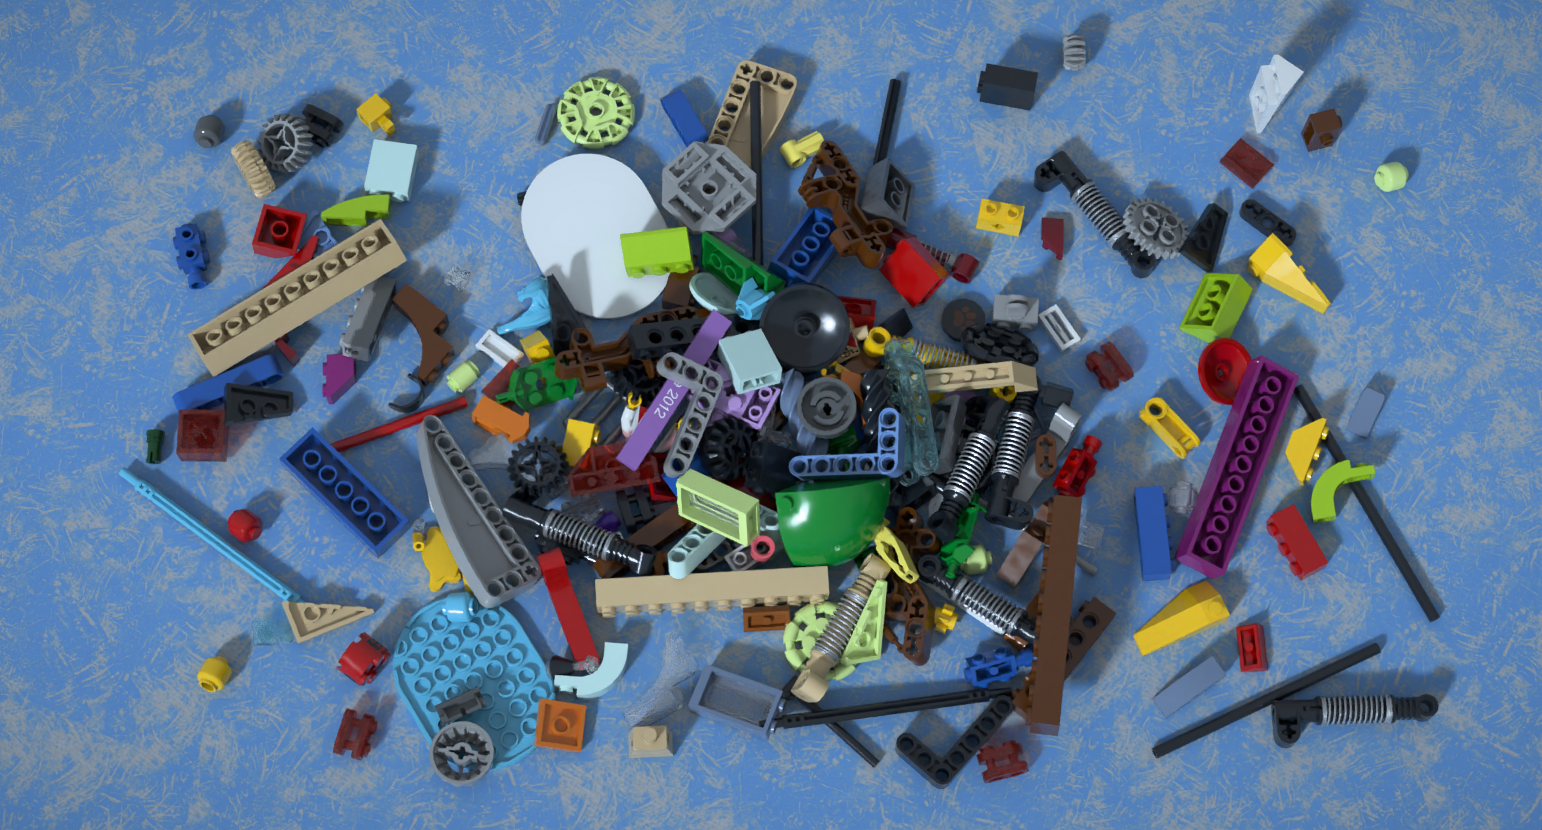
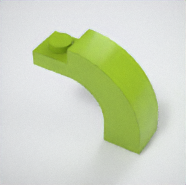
(1329, 482)

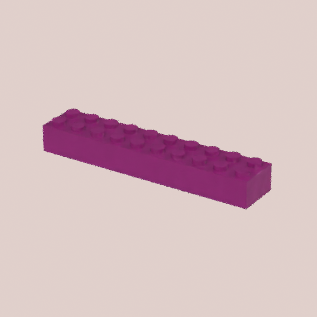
(1236, 467)

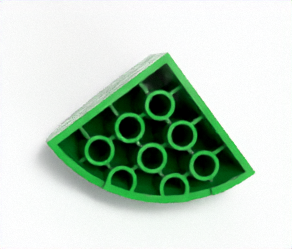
(831, 519)

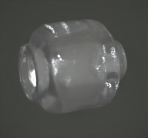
(1182, 498)

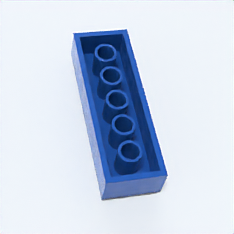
(345, 492)

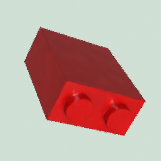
(913, 271)

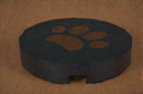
(960, 315)

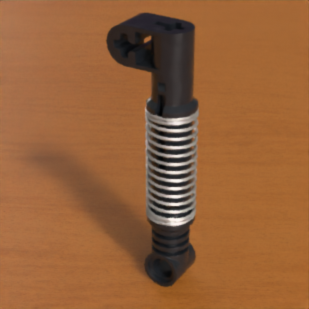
(1093, 204)
(989, 416)
(1007, 473)
(550, 522)
(981, 600)
(1344, 710)

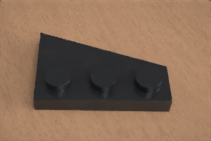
(253, 404)

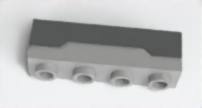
(368, 318)

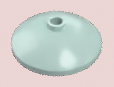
(713, 294)

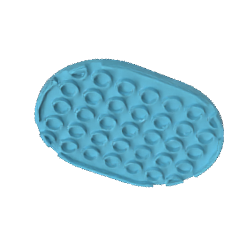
(492, 652)

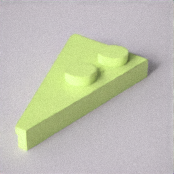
(867, 636)

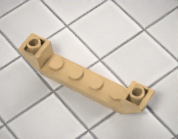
(980, 377)

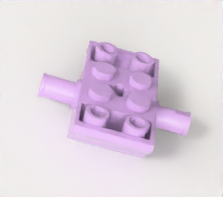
(749, 407)

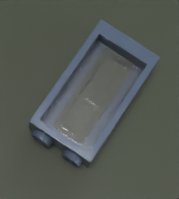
(737, 701)

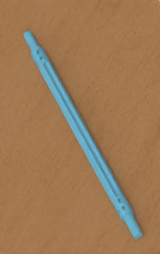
(211, 537)

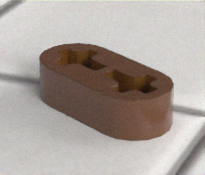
(1050, 456)

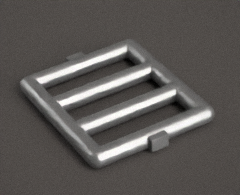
(583, 403)

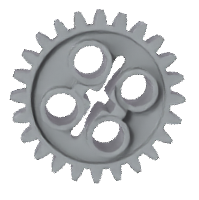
(1142, 223)

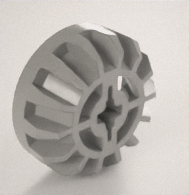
(442, 749)

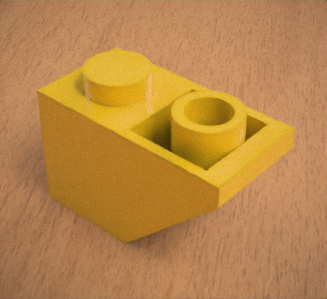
(537, 349)

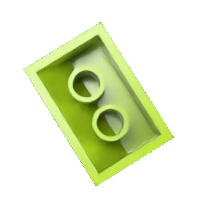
(657, 252)
(1216, 306)

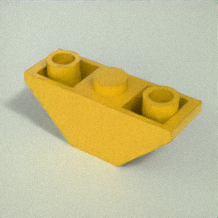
(1304, 448)

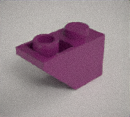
(340, 376)

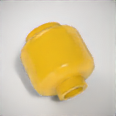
(214, 674)

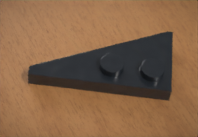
(563, 316)

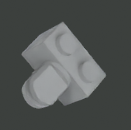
(1015, 312)

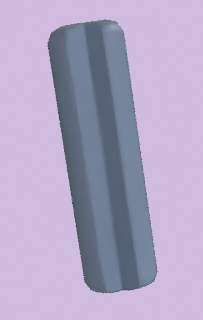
(546, 124)

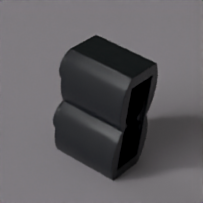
(1054, 395)

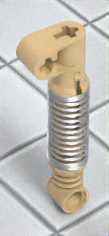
(824, 654)

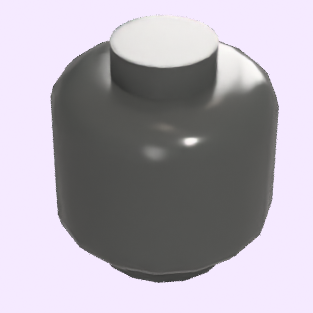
(209, 131)

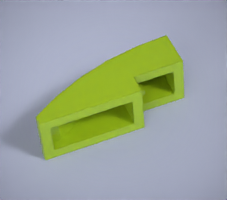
(358, 211)

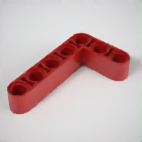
(566, 605)

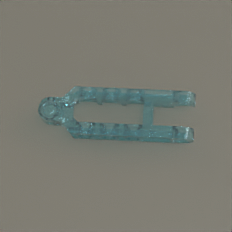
(919, 437)

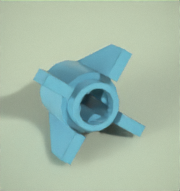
(751, 301)

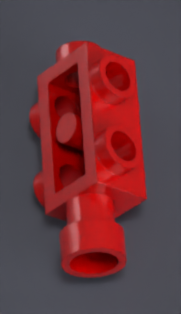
(1078, 468)

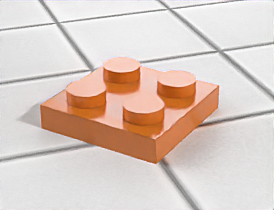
(560, 725)

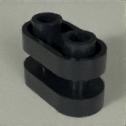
(321, 136)
(641, 496)

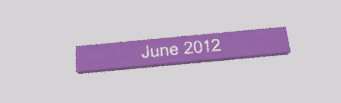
(671, 393)

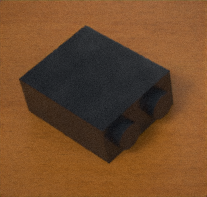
(1007, 86)

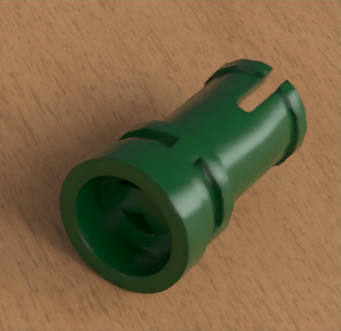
(155, 439)

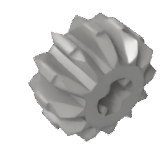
(1074, 52)

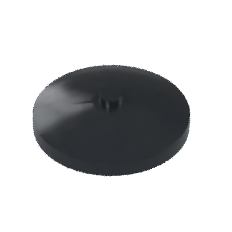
(805, 327)

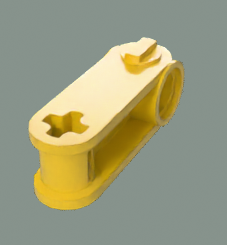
(1169, 427)

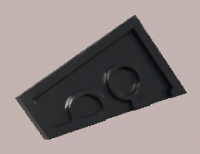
(1205, 238)

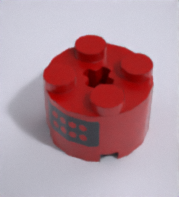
(363, 659)

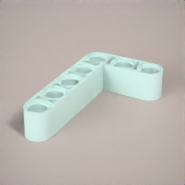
(702, 541)

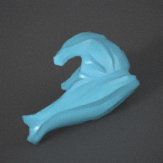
(539, 311)

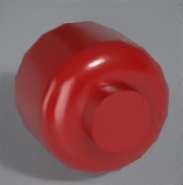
(244, 525)

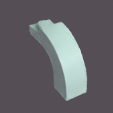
(602, 680)

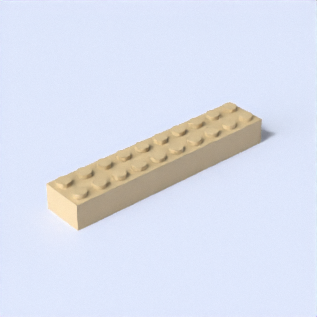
(297, 297)
(711, 590)

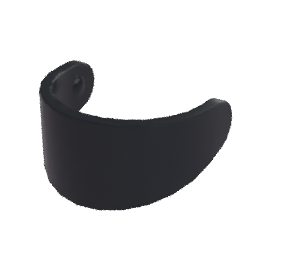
(416, 403)

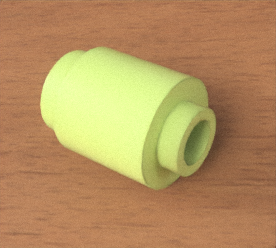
(463, 376)

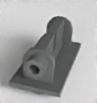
(460, 705)

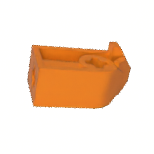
(499, 419)

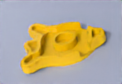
(439, 560)

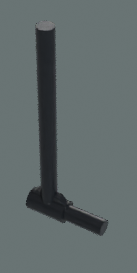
(835, 727)

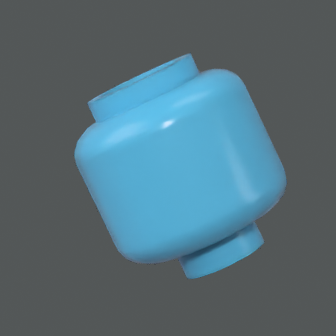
(460, 607)

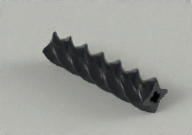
(875, 391)

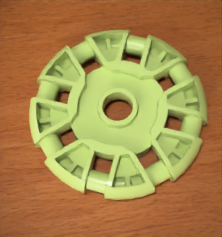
(596, 124)
(814, 627)

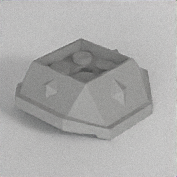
(706, 168)

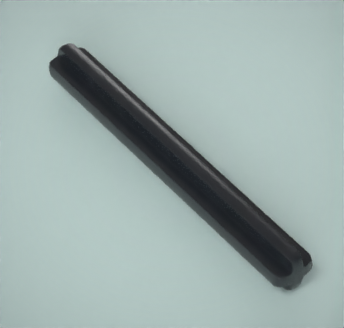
(887, 120)

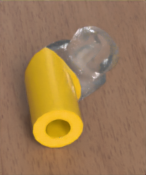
(419, 534)

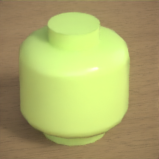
(1391, 176)
(977, 562)

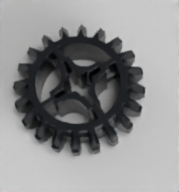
(645, 386)
(529, 467)

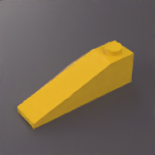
(1185, 616)

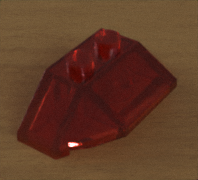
(601, 471)

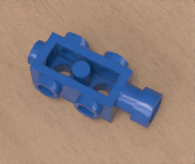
(190, 242)
(996, 665)

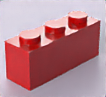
(1296, 542)

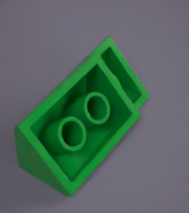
(735, 267)

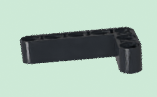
(960, 747)

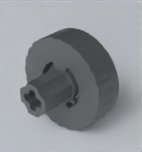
(842, 412)

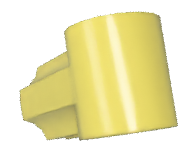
(798, 151)

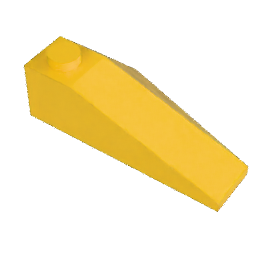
(1276, 268)

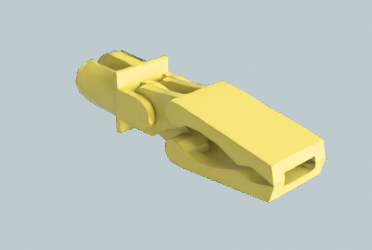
(885, 543)

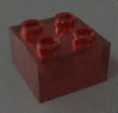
(202, 436)

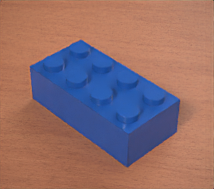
(806, 249)

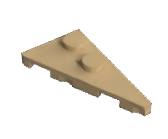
(313, 620)

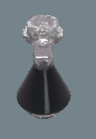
(562, 666)

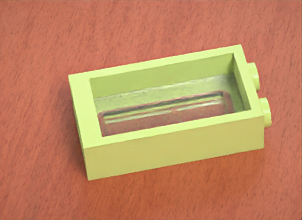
(718, 507)

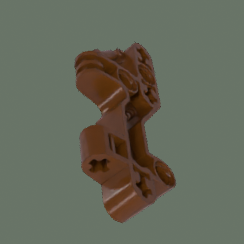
(840, 193)
(591, 361)
(911, 595)

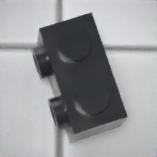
(915, 495)

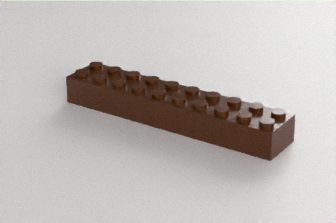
(1055, 618)

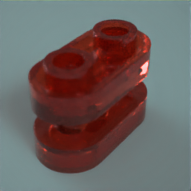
(1106, 377)
(360, 747)
(1009, 750)

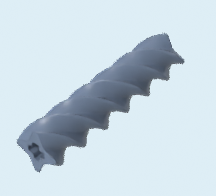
(807, 444)

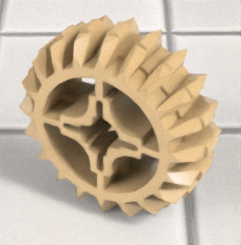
(253, 169)

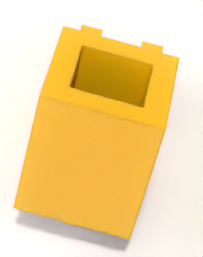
(376, 114)

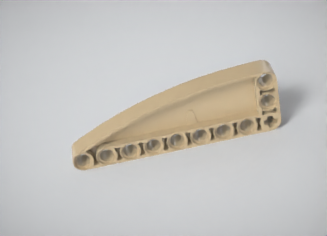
(774, 109)

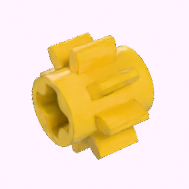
(945, 618)

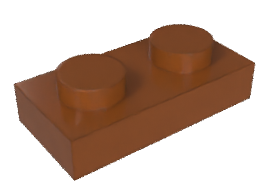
(766, 618)

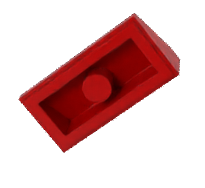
(1252, 648)

